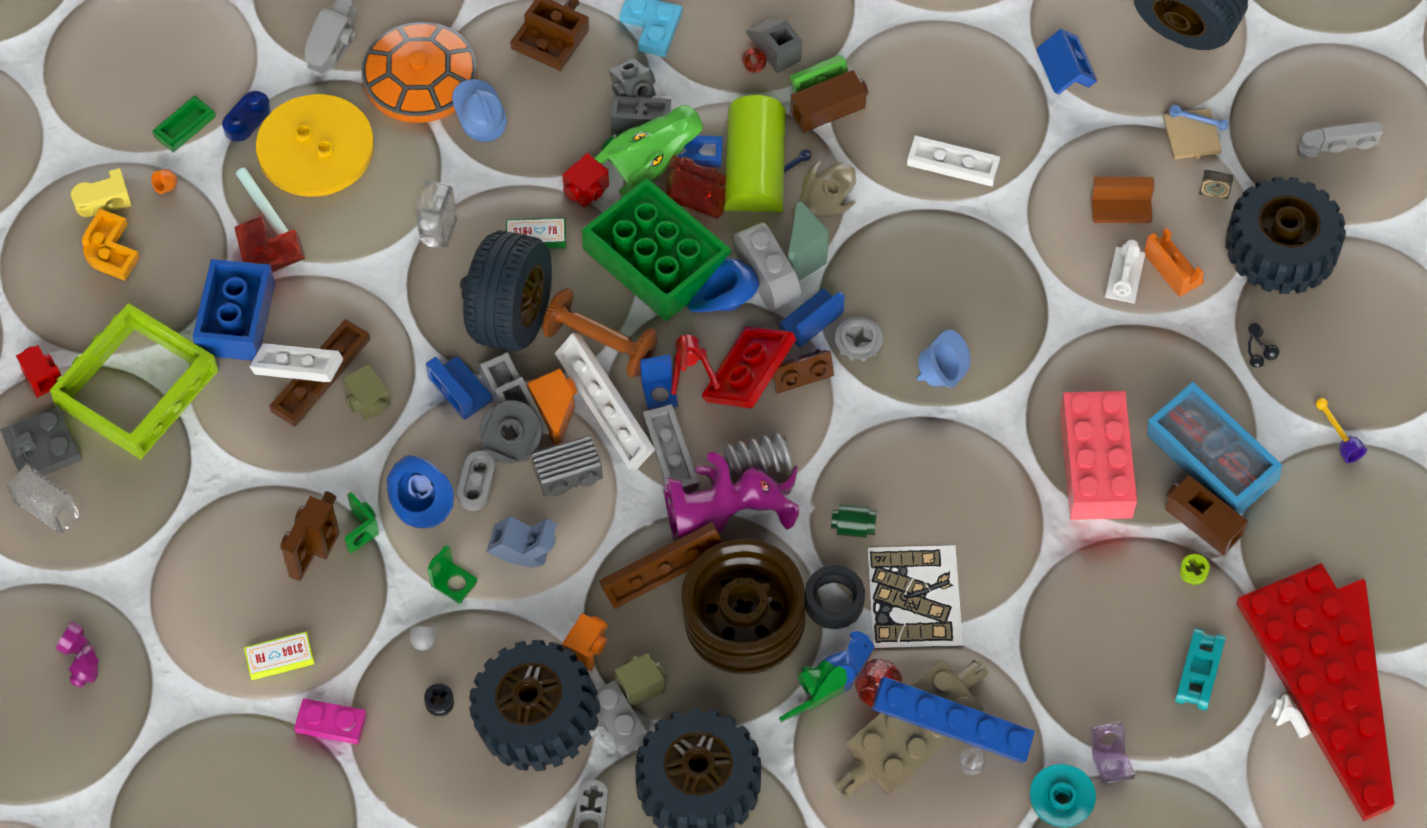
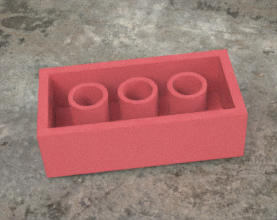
(1098, 455)

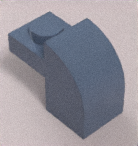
(522, 543)

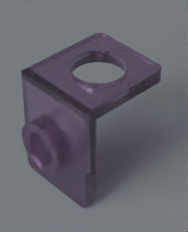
(1111, 759)

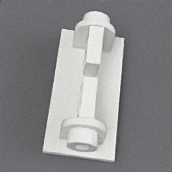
(1125, 272)

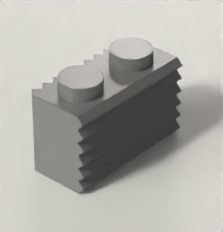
(567, 466)

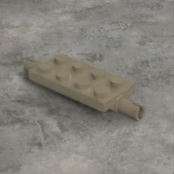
(894, 749)

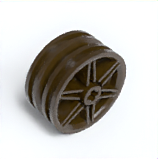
(744, 606)

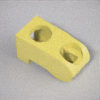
(104, 195)

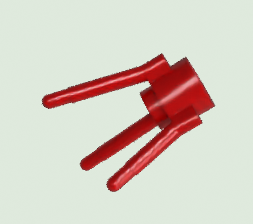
(687, 355)

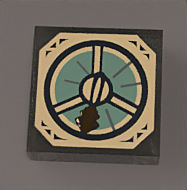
(1216, 184)

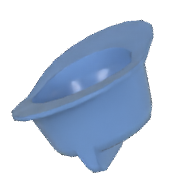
(479, 110)
(944, 360)

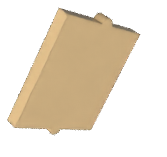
(1192, 137)

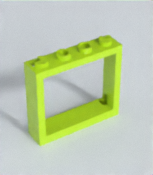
(166, 410)

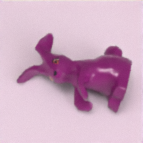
(724, 499)

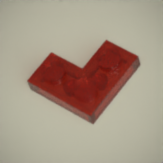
(260, 249)

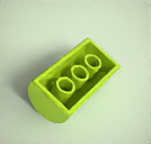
(755, 155)

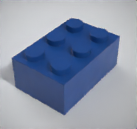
(234, 309)

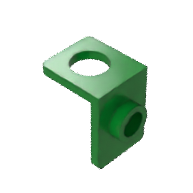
(367, 516)
(442, 569)

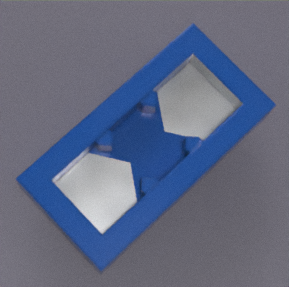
(704, 150)

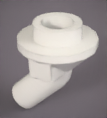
(1283, 711)

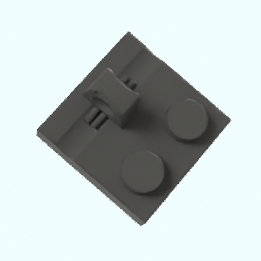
(41, 442)

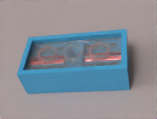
(1214, 448)

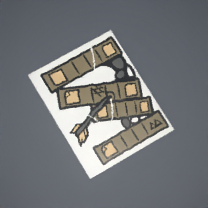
(914, 596)

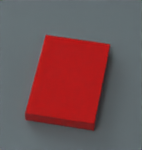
(749, 367)

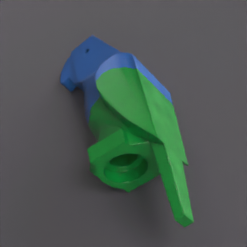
(833, 674)

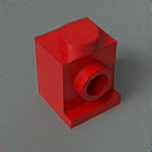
(38, 370)

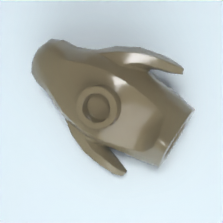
(827, 190)

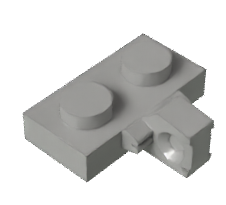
(617, 718)

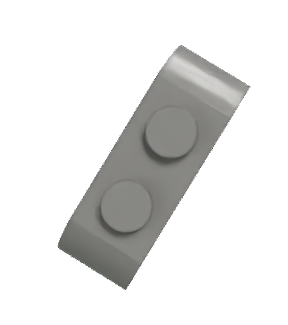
(776, 275)

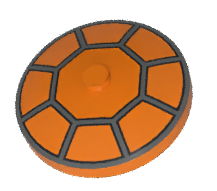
(415, 71)

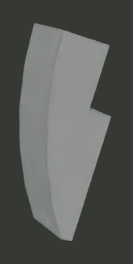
(506, 385)

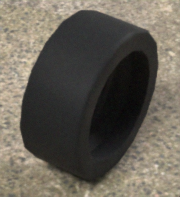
(839, 575)

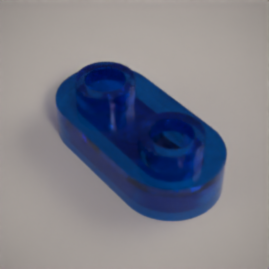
(247, 114)

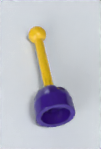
(1350, 447)

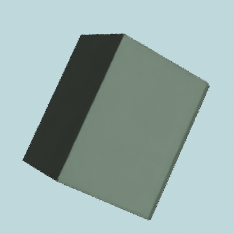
(808, 242)

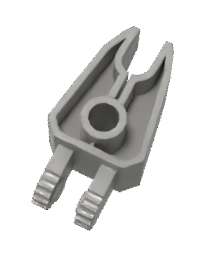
(330, 36)

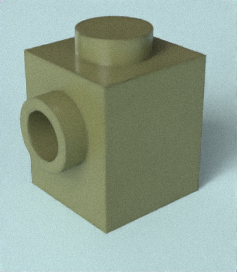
(366, 392)
(640, 679)

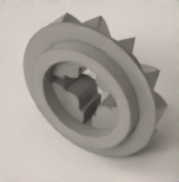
(850, 329)

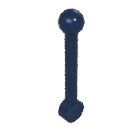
(805, 155)

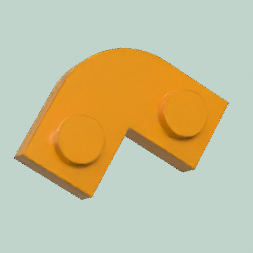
(101, 246)

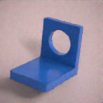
(655, 374)

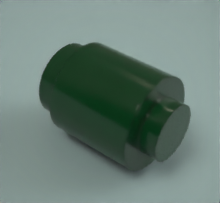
(854, 520)

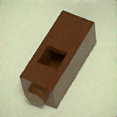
(828, 101)
(1205, 514)

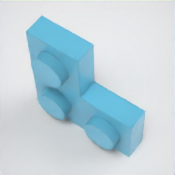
(657, 19)

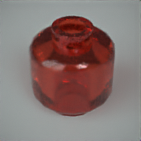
(870, 676)

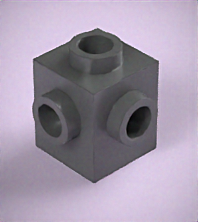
(632, 80)

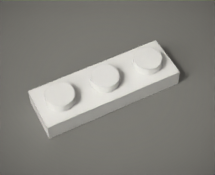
(953, 161)
(296, 362)

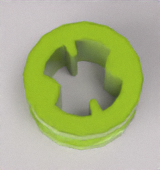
(1198, 561)

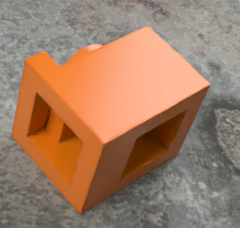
(586, 639)

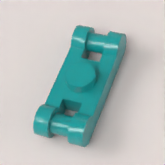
(1200, 668)

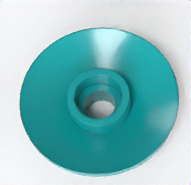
(1066, 782)

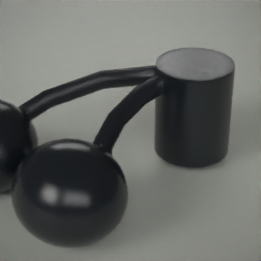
(1270, 352)

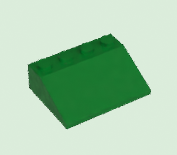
(654, 248)

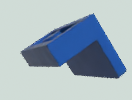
(1065, 61)
(813, 316)
(458, 386)

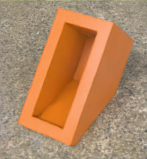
(555, 402)

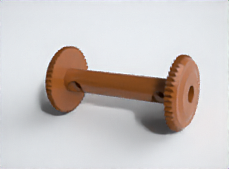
(560, 313)

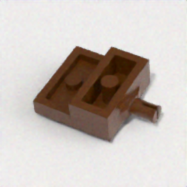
(551, 32)
(311, 535)

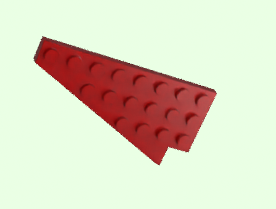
(1328, 664)

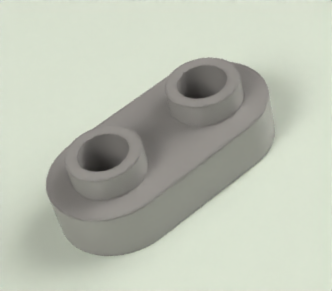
(476, 483)

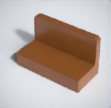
(1122, 199)

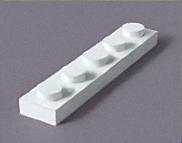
(604, 401)

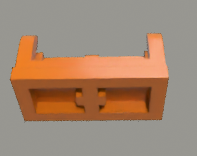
(1172, 263)

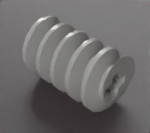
(758, 456)

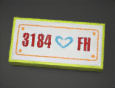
(279, 655)

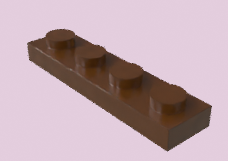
(301, 394)
(658, 566)

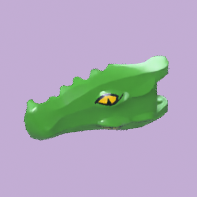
(648, 148)

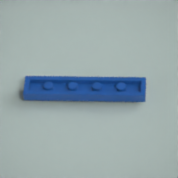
(953, 720)

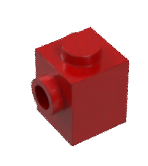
(585, 180)

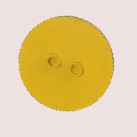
(315, 145)

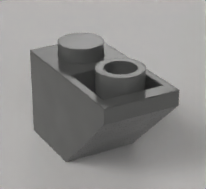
(777, 42)

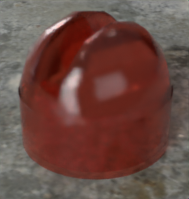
(759, 57)

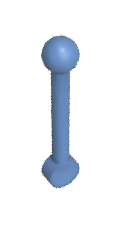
(1176, 111)

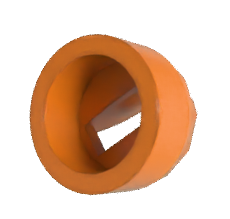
(163, 181)

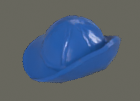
(727, 288)
(419, 492)

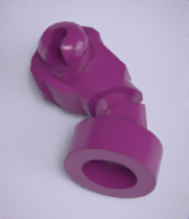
(85, 664)

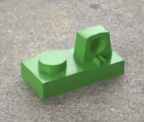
(819, 73)

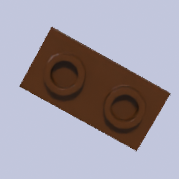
(806, 370)

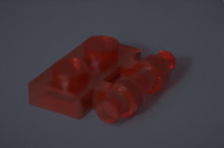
(696, 193)

